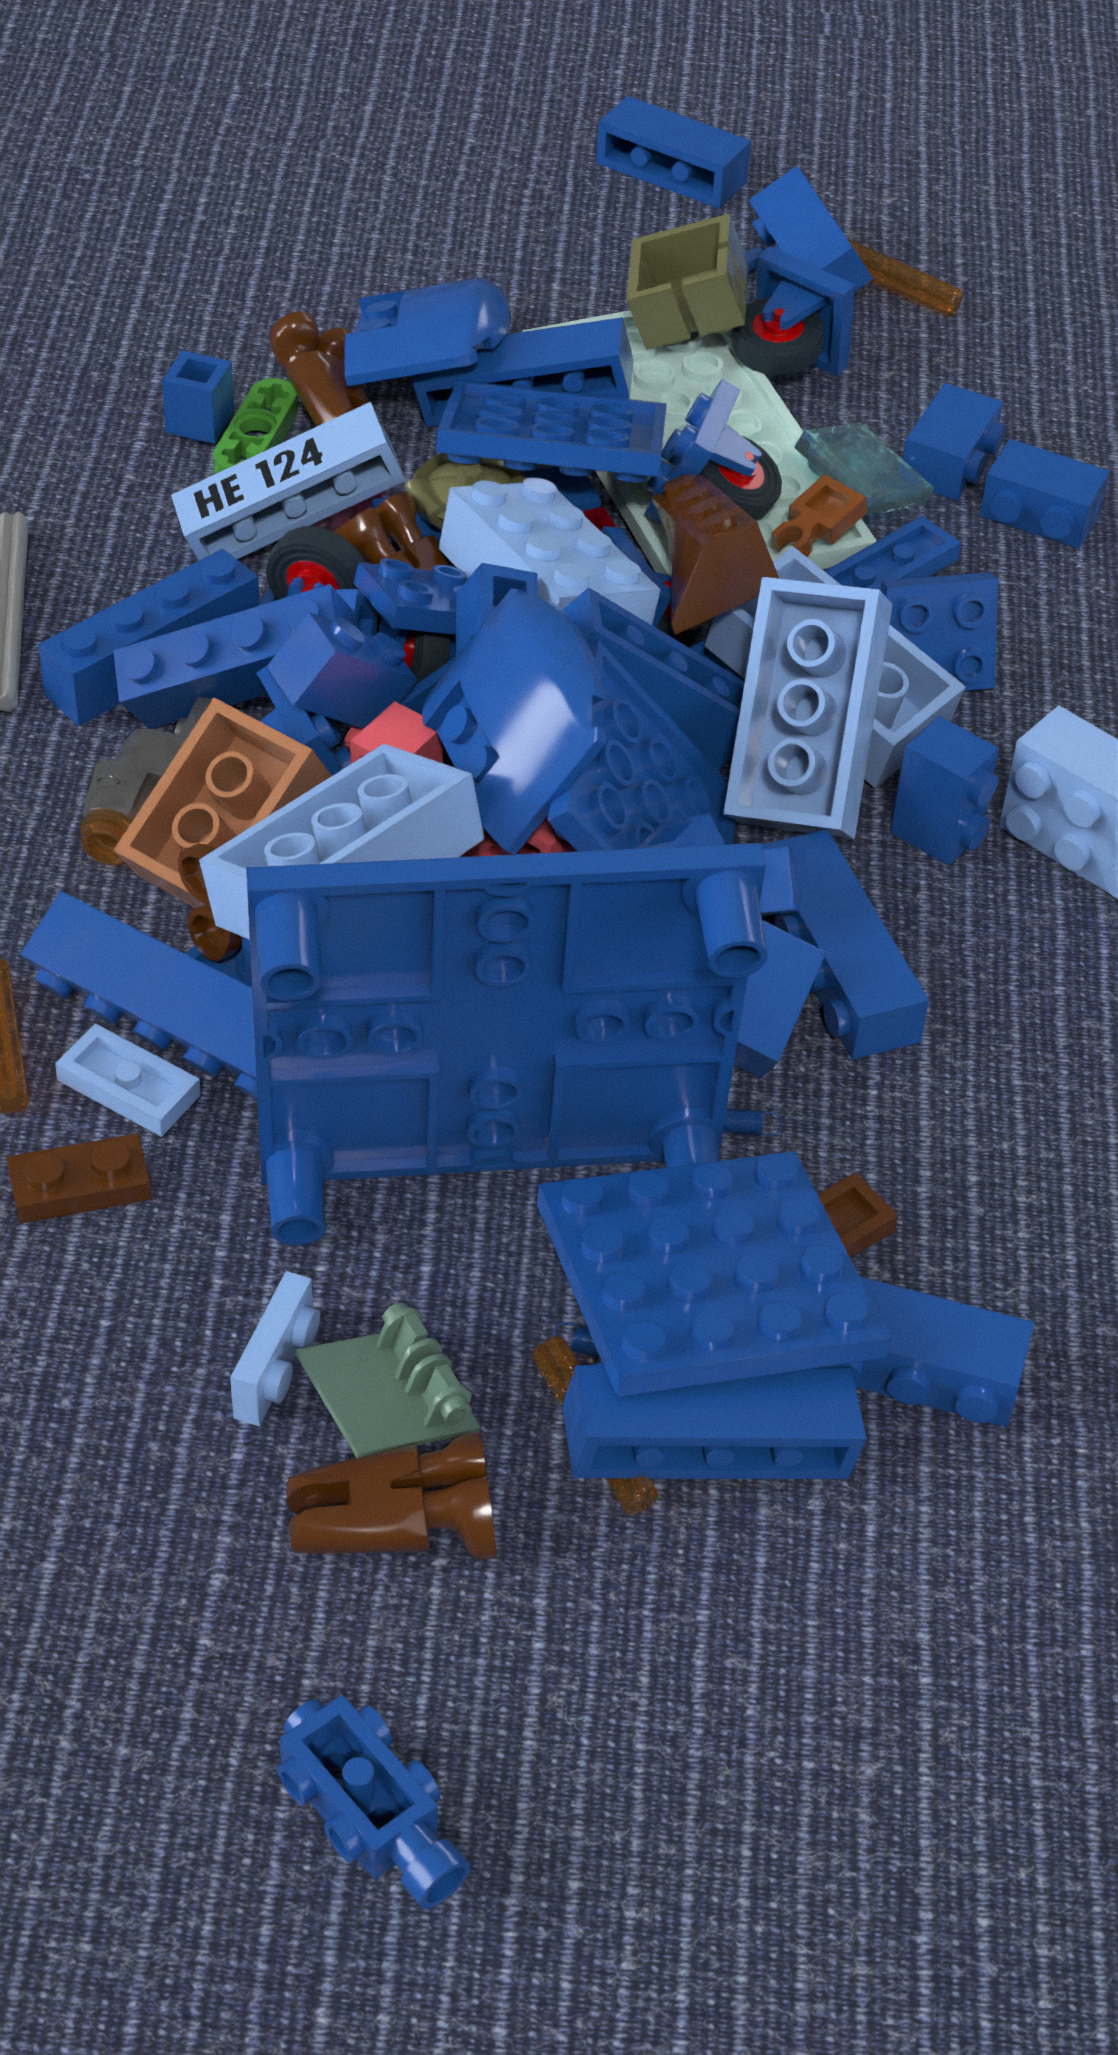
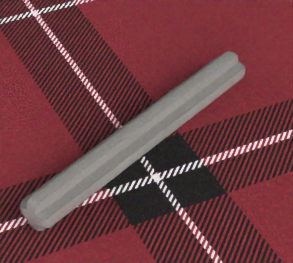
(12, 587)

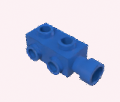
(371, 1792)

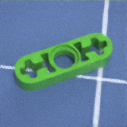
(253, 416)

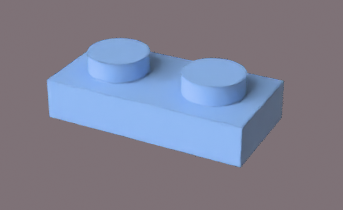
(128, 1079)
(266, 1363)

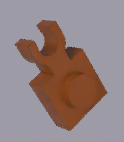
(820, 512)

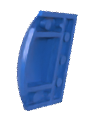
(425, 330)
(519, 713)

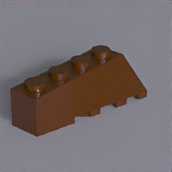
(712, 548)

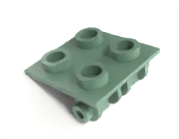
(390, 1386)

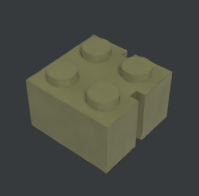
(687, 282)

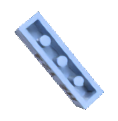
(289, 485)

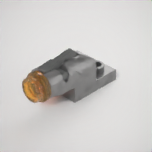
(125, 783)

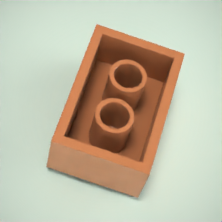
(213, 790)

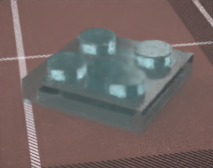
(864, 464)

